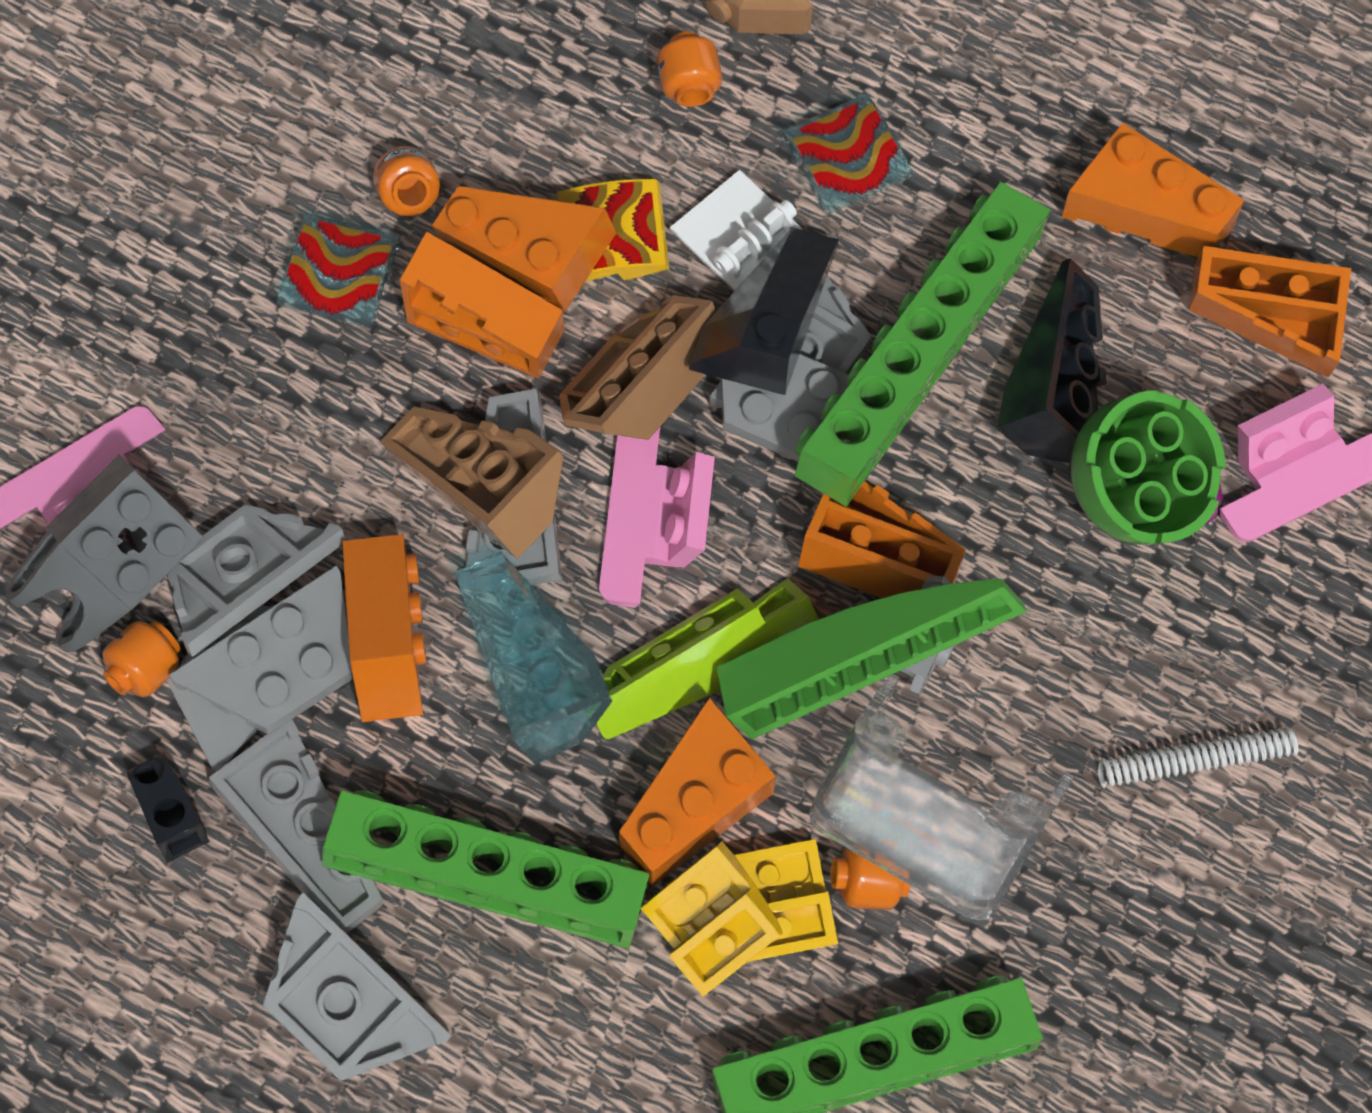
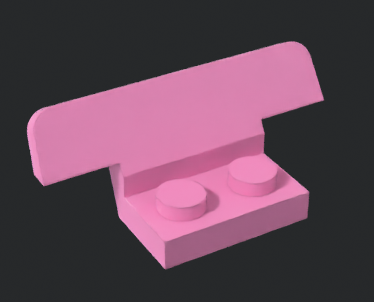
(1294, 464)
(67, 473)
(652, 516)

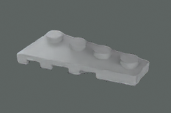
(542, 558)
(289, 813)

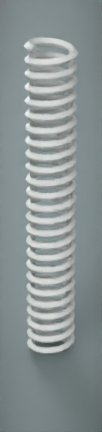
(1287, 747)

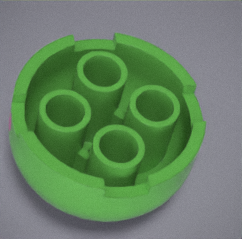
(1148, 468)

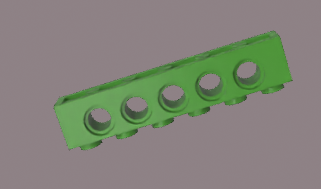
(456, 878)
(1001, 1002)

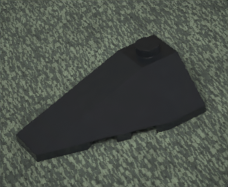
(767, 318)
(1057, 370)

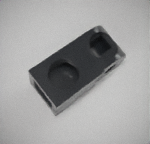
(166, 808)

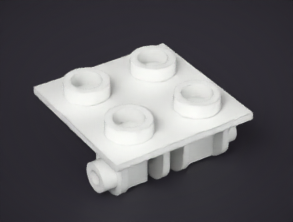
(735, 228)

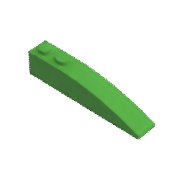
(855, 650)

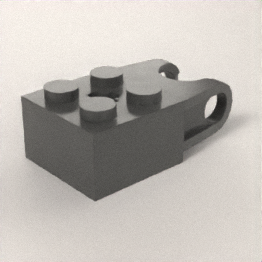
(94, 563)

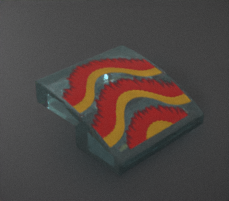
(847, 154)
(338, 270)

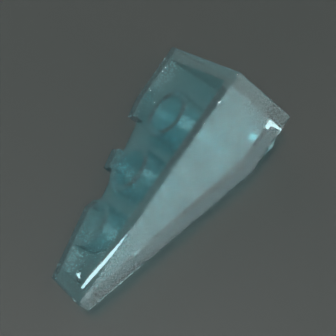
(537, 664)

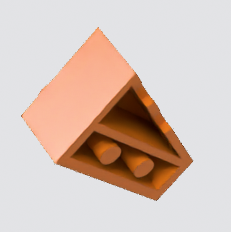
(1152, 195)
(528, 239)
(1275, 303)
(479, 307)
(877, 545)
(382, 627)
(695, 796)

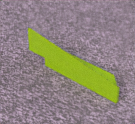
(684, 660)

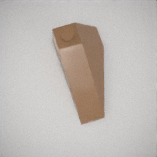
(489, 474)

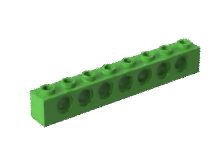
(968, 280)

